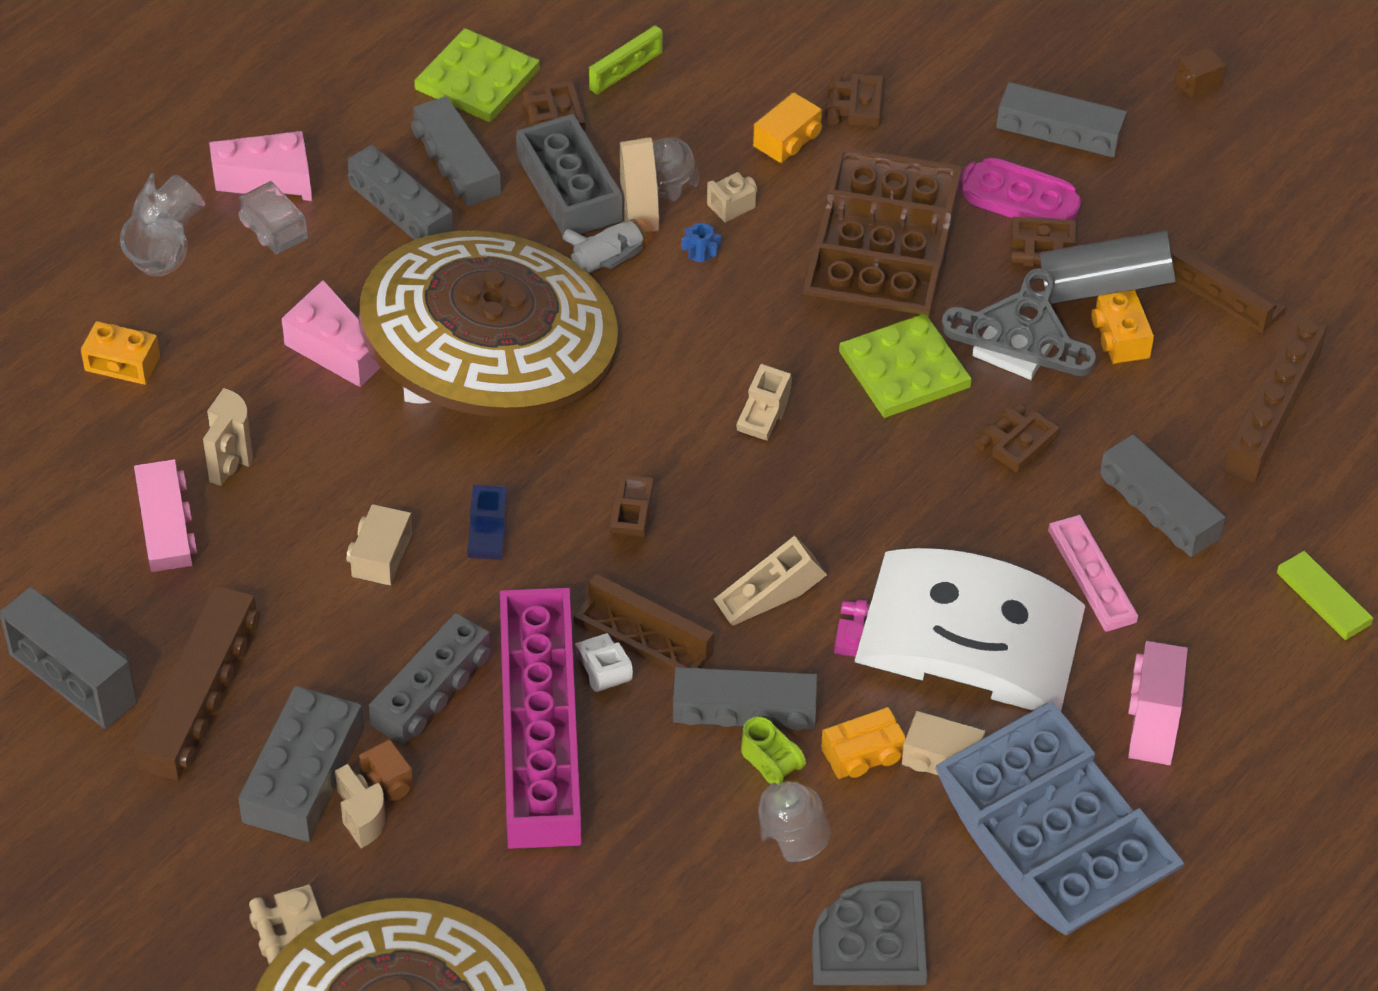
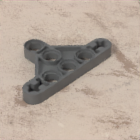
(1039, 331)

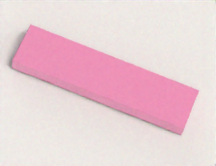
(1093, 573)

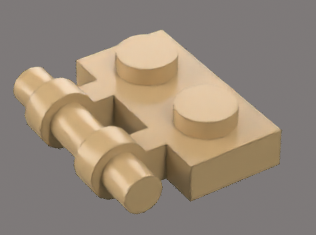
(293, 909)

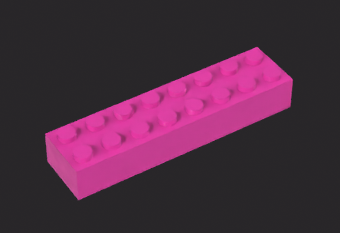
(539, 719)

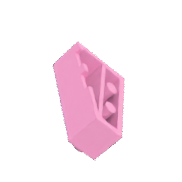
(253, 161)
(329, 335)
(165, 515)
(1156, 701)

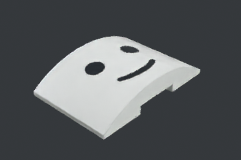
(972, 625)

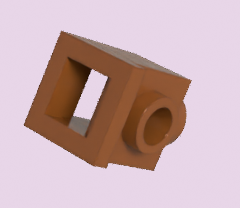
(388, 768)

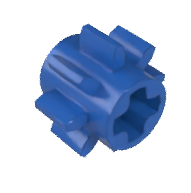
(701, 242)

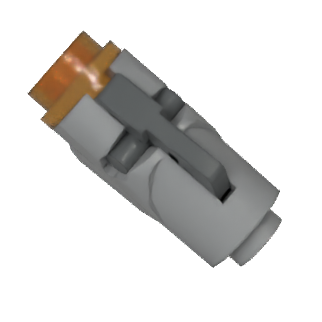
(610, 246)

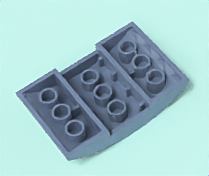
(1054, 820)

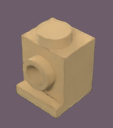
(731, 196)

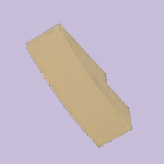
(639, 182)

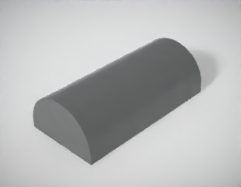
(1109, 266)

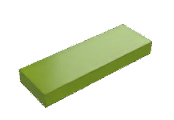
(625, 60)
(1324, 595)

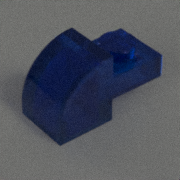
(487, 522)

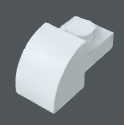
(604, 662)

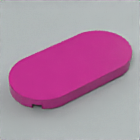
(1018, 191)

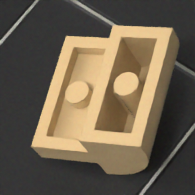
(228, 437)

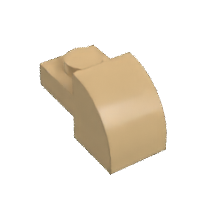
(765, 403)
(362, 806)

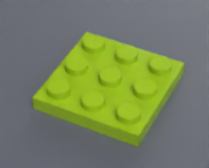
(477, 74)
(904, 365)

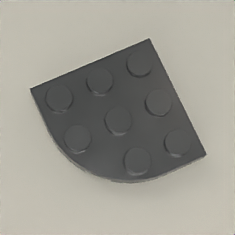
(871, 937)

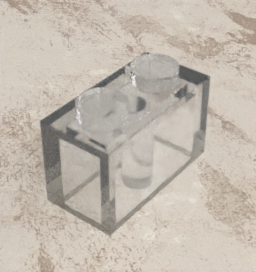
(272, 217)

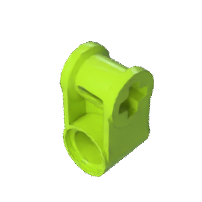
(774, 755)

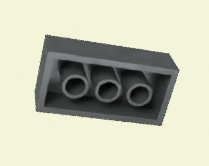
(569, 175)
(68, 657)
(299, 763)

